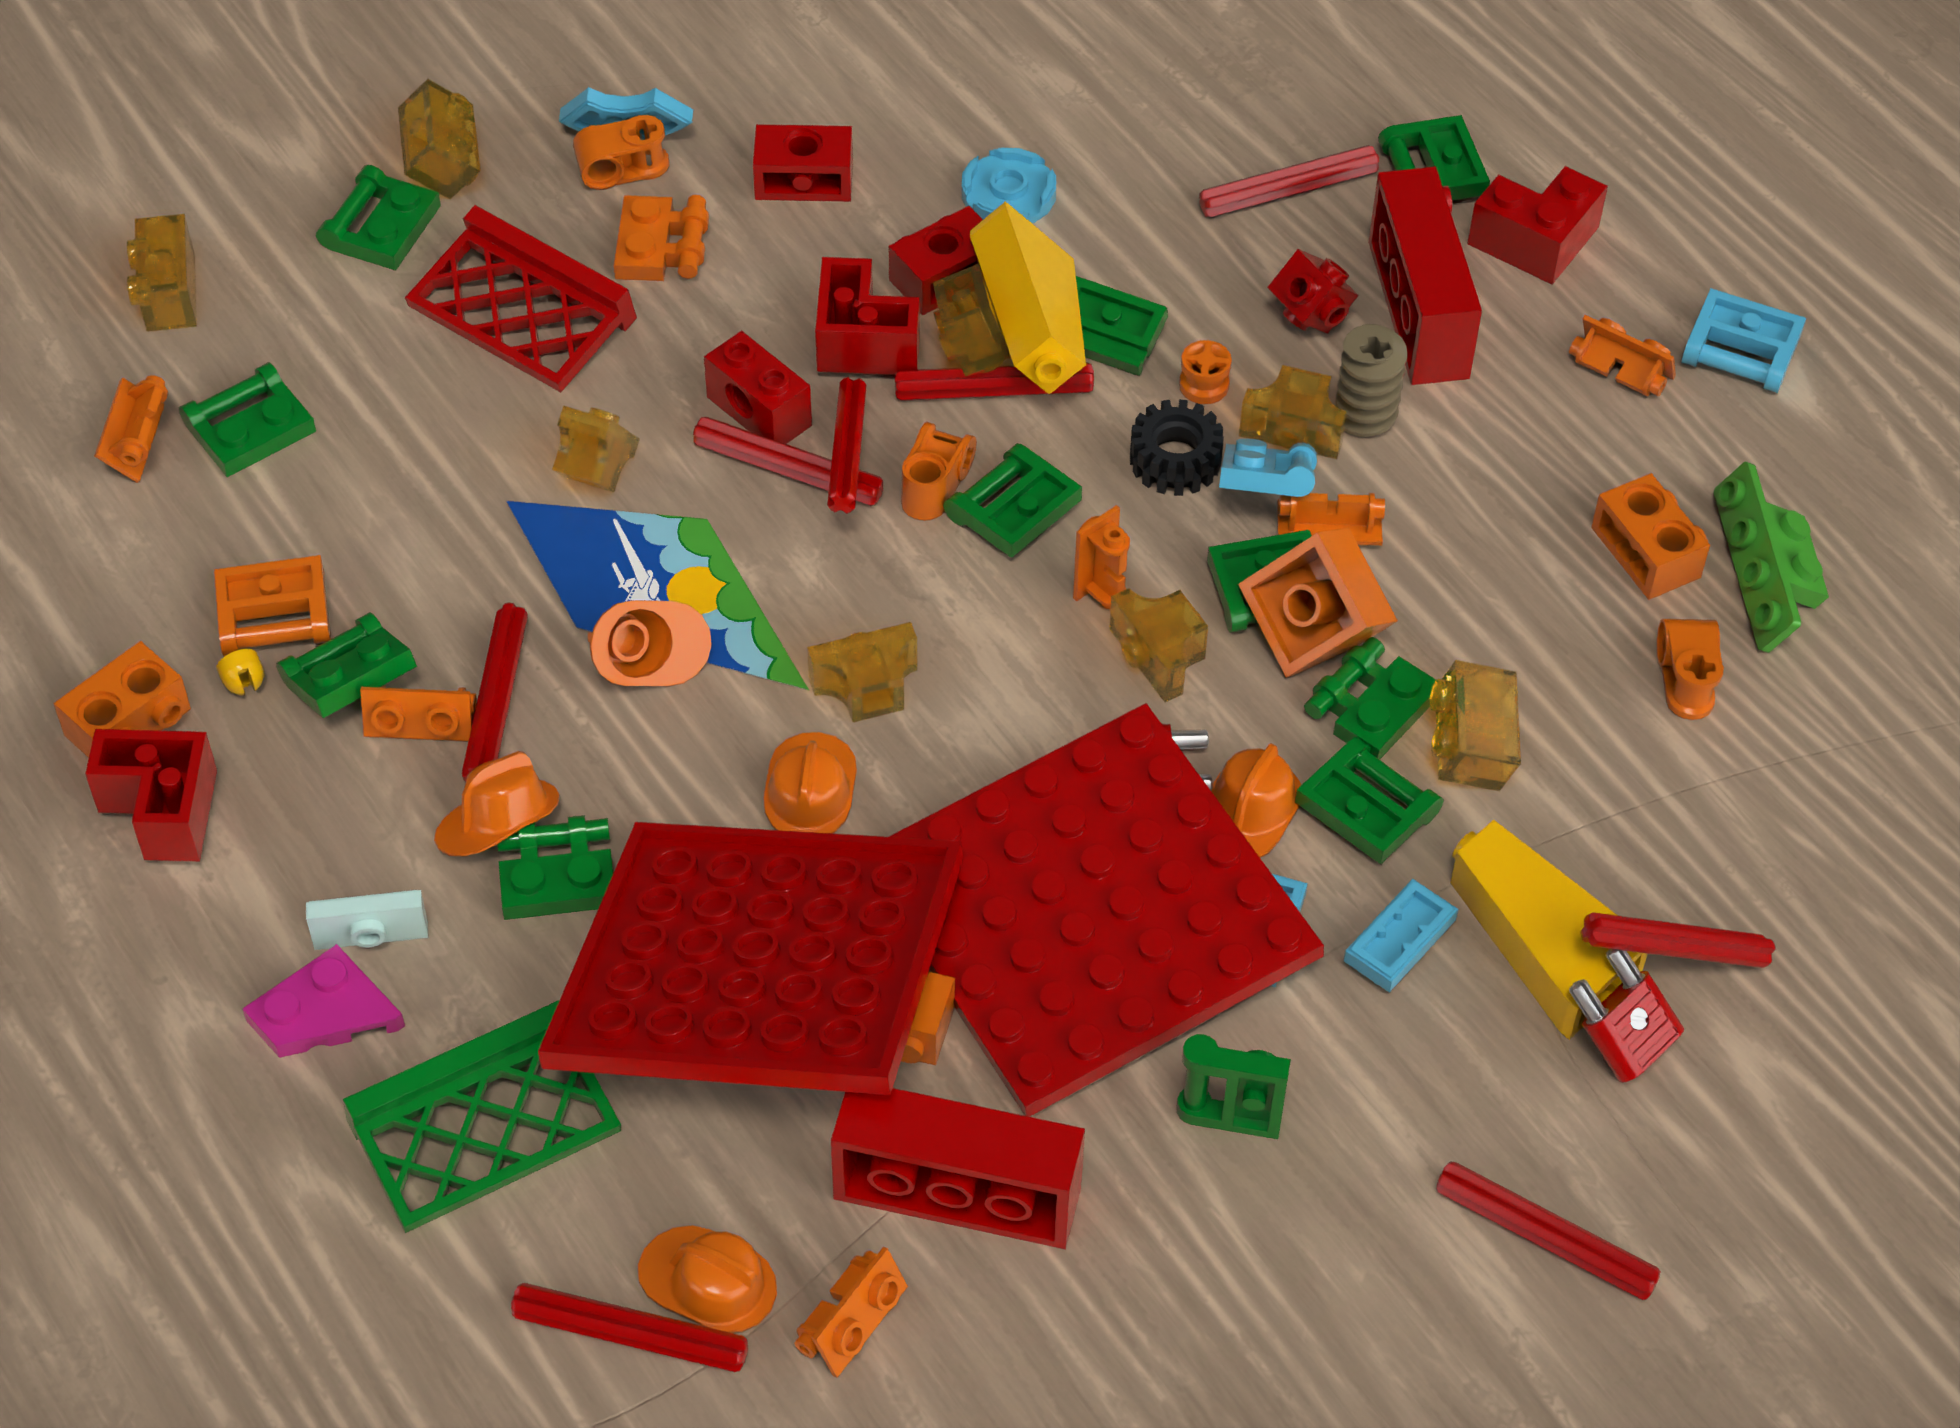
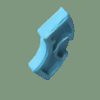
(599, 108)

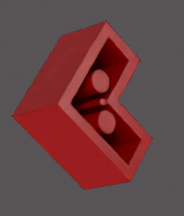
(1534, 228)
(861, 329)
(161, 781)

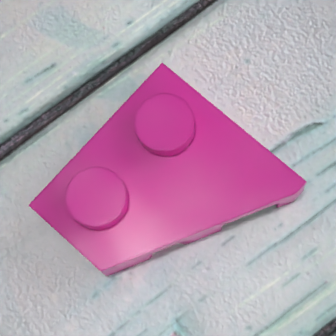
(321, 1006)

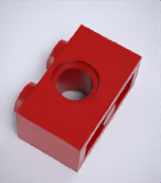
(803, 163)
(933, 255)
(757, 389)

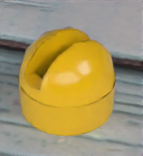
(240, 670)

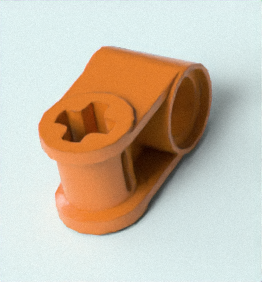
(617, 155)
(934, 471)
(1690, 665)

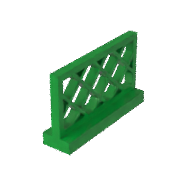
(448, 1080)

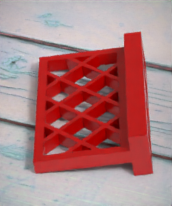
(551, 274)

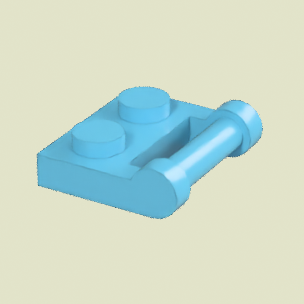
(1747, 328)
(1265, 470)

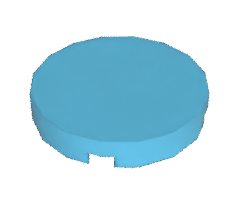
(1011, 177)

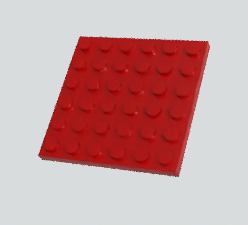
(1103, 910)
(756, 958)

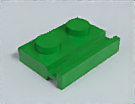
(1118, 326)

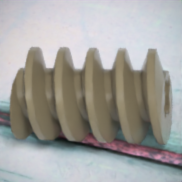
(1371, 379)

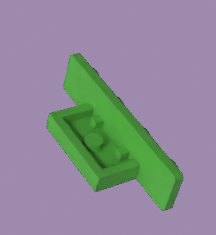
(1770, 557)

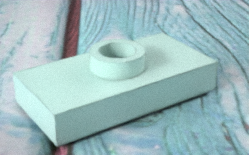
(367, 919)

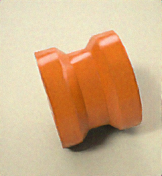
(1205, 372)

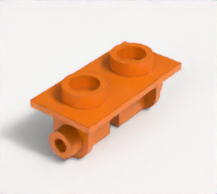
(1642, 361)
(132, 425)
(1318, 514)
(1101, 558)
(417, 713)
(865, 1295)

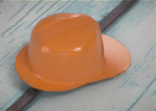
(650, 643)
(810, 783)
(1258, 795)
(495, 804)
(708, 1278)

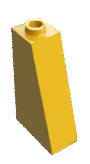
(1032, 296)
(1535, 920)

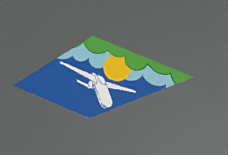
(627, 556)

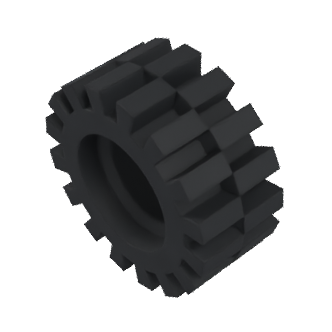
(1178, 425)

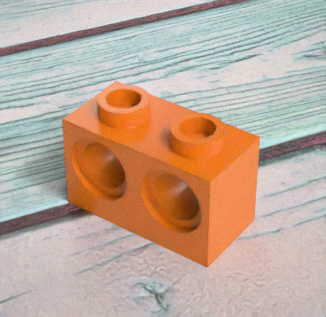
(1650, 536)
(126, 694)

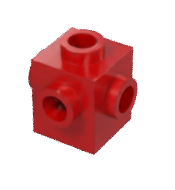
(1313, 292)

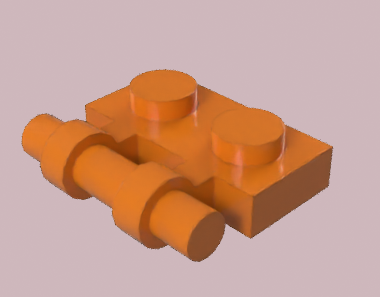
(645, 235)

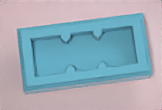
(1400, 935)

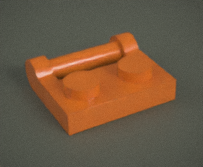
(270, 591)

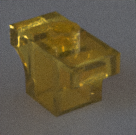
(1294, 412)
(593, 447)
(1159, 637)
(865, 670)

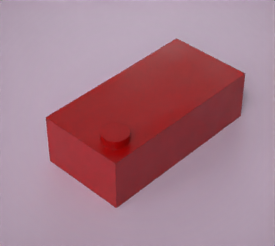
(1424, 274)
(958, 1164)

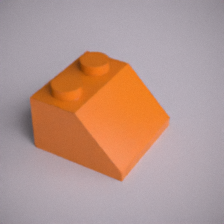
(1317, 601)

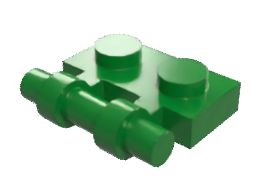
(1384, 710)
(555, 882)

